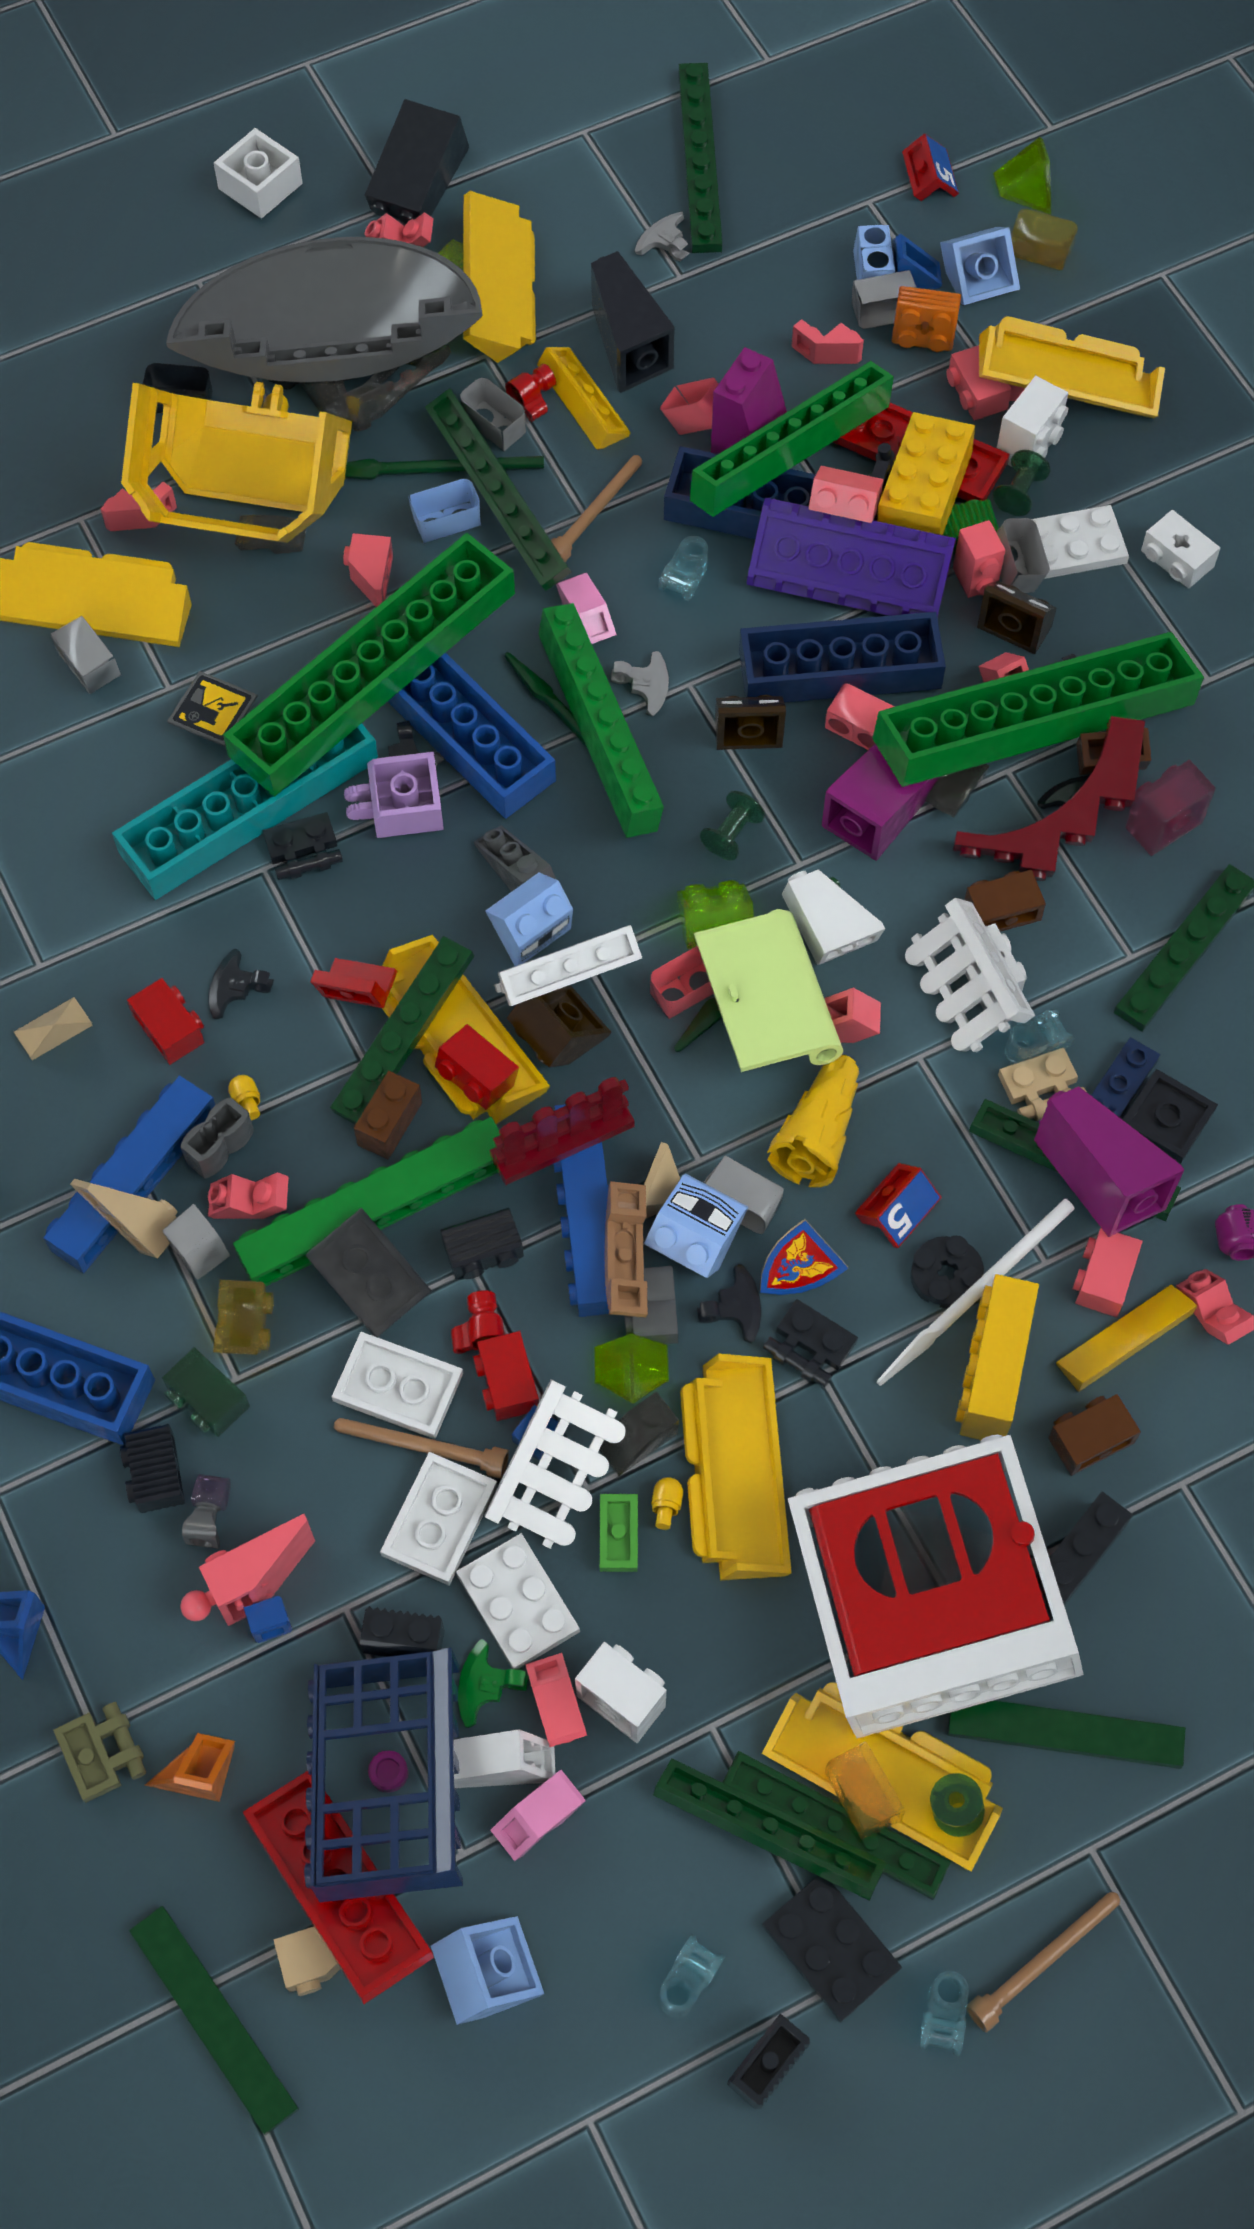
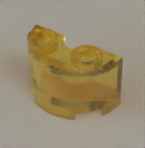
(243, 1317)

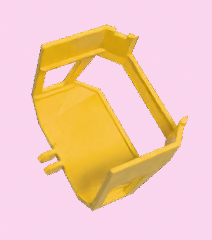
(236, 457)

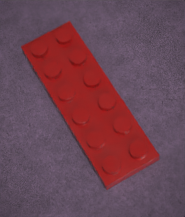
(890, 427)
(365, 1935)

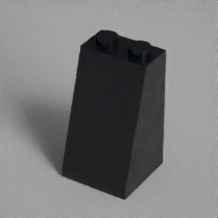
(417, 162)
(630, 323)

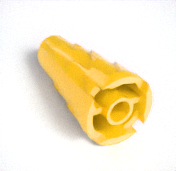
(814, 1134)

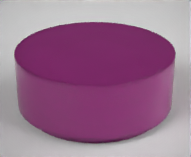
(388, 1771)

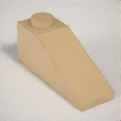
(133, 1216)
(305, 1961)

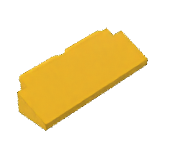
(502, 268)
(1086, 368)
(113, 593)
(462, 1008)
(738, 1468)
(818, 1732)

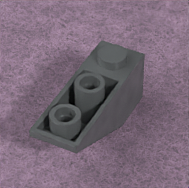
(511, 857)

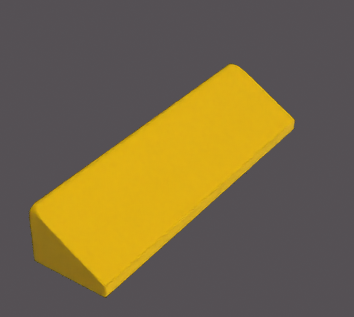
(584, 398)
(1126, 1337)

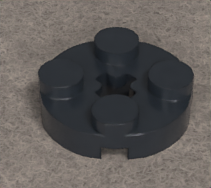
(945, 1251)

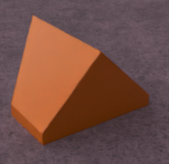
(198, 1769)

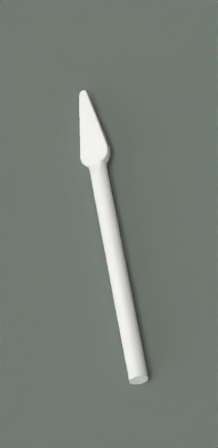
(974, 1293)

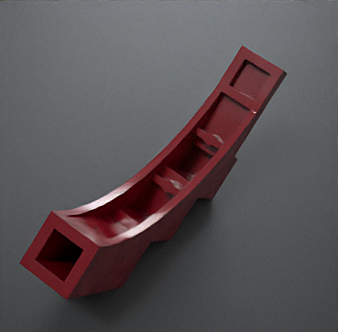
(1110, 784)

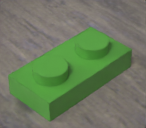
(618, 1532)

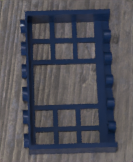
(442, 1765)

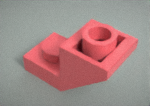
(414, 232)
(836, 347)
(125, 514)
(245, 1199)
(1215, 1306)
(556, 1700)

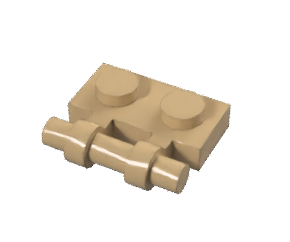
(1036, 1077)

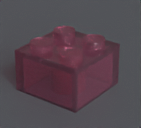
(1169, 806)

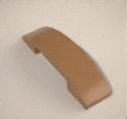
(624, 1250)

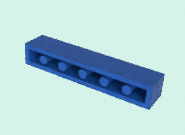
(134, 1168)
(585, 1198)

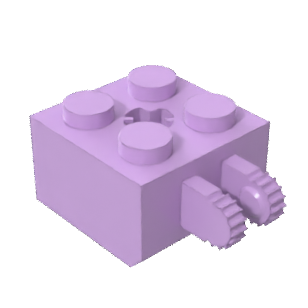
(402, 795)

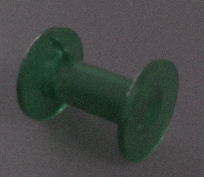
(1029, 467)
(743, 810)
(957, 1789)

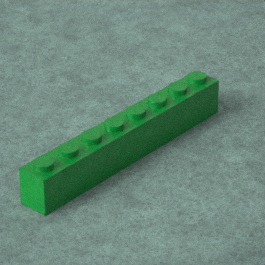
(790, 438)
(600, 721)
(384, 1195)

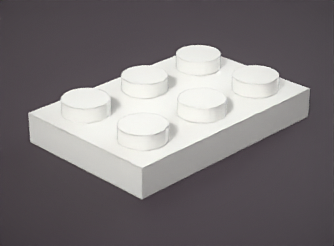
(1082, 541)
(397, 1385)
(439, 1518)
(517, 1602)

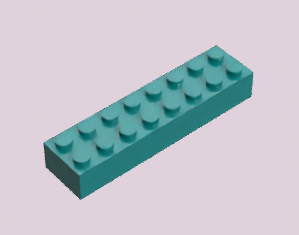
(225, 813)

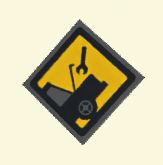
(211, 707)

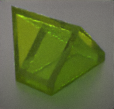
(1027, 178)
(631, 1366)

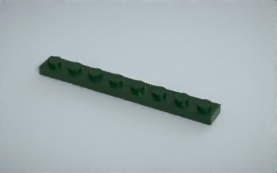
(700, 158)
(498, 490)

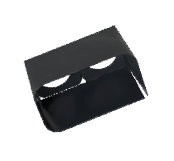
(177, 378)

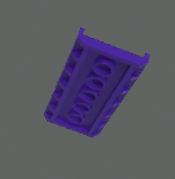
(849, 560)

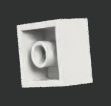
(258, 173)
(1034, 419)
(621, 1691)

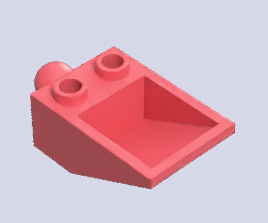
(249, 1572)

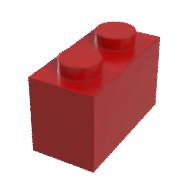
(166, 1020)
(476, 1067)
(507, 1375)

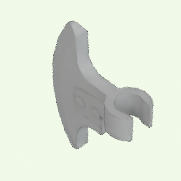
(665, 236)
(647, 682)

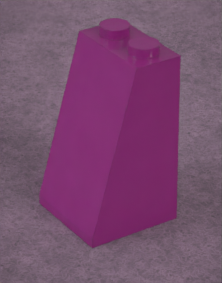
(745, 400)
(870, 805)
(1106, 1161)

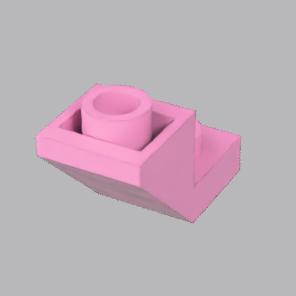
(589, 605)
(537, 1815)

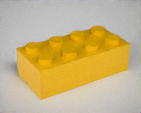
(927, 473)
(996, 1357)

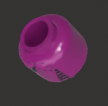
(1236, 1232)

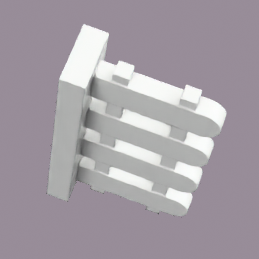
(568, 965)
(994, 976)
(541, 1480)

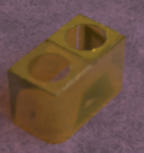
(1043, 238)
(864, 1790)

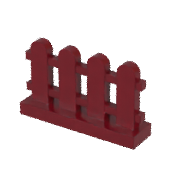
(562, 1132)

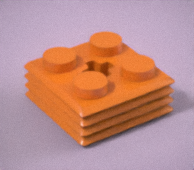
(926, 318)

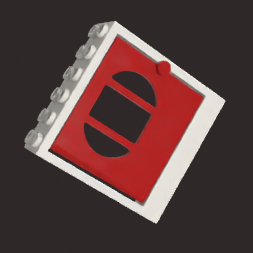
(950, 1642)

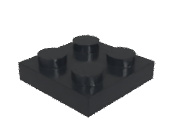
(1170, 1114)

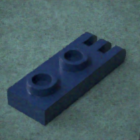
(1125, 1076)

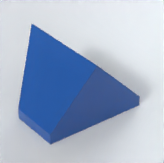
(922, 266)
(19, 1625)

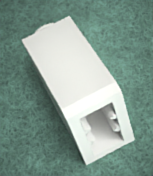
(829, 916)
(503, 1759)

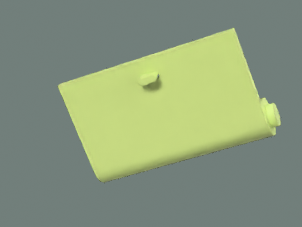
(777, 991)

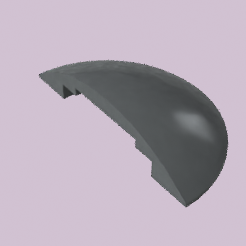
(326, 310)

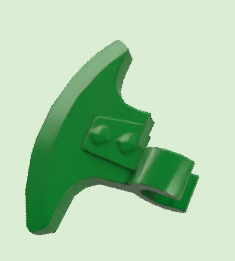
(484, 1684)

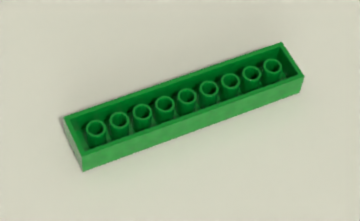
(369, 664)
(1035, 708)

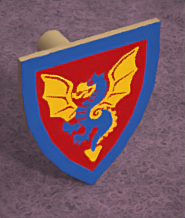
(800, 1262)

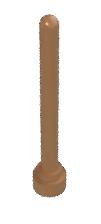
(564, 543)
(489, 1460)
(987, 2009)

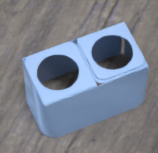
(872, 239)
(430, 502)

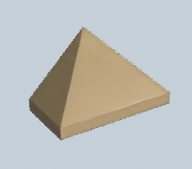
(53, 1028)
(660, 1180)

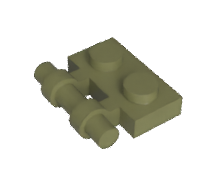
(88, 1757)

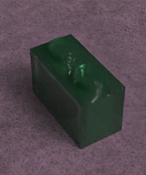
(205, 1393)

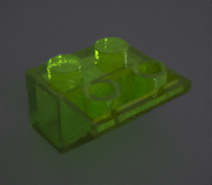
(712, 907)

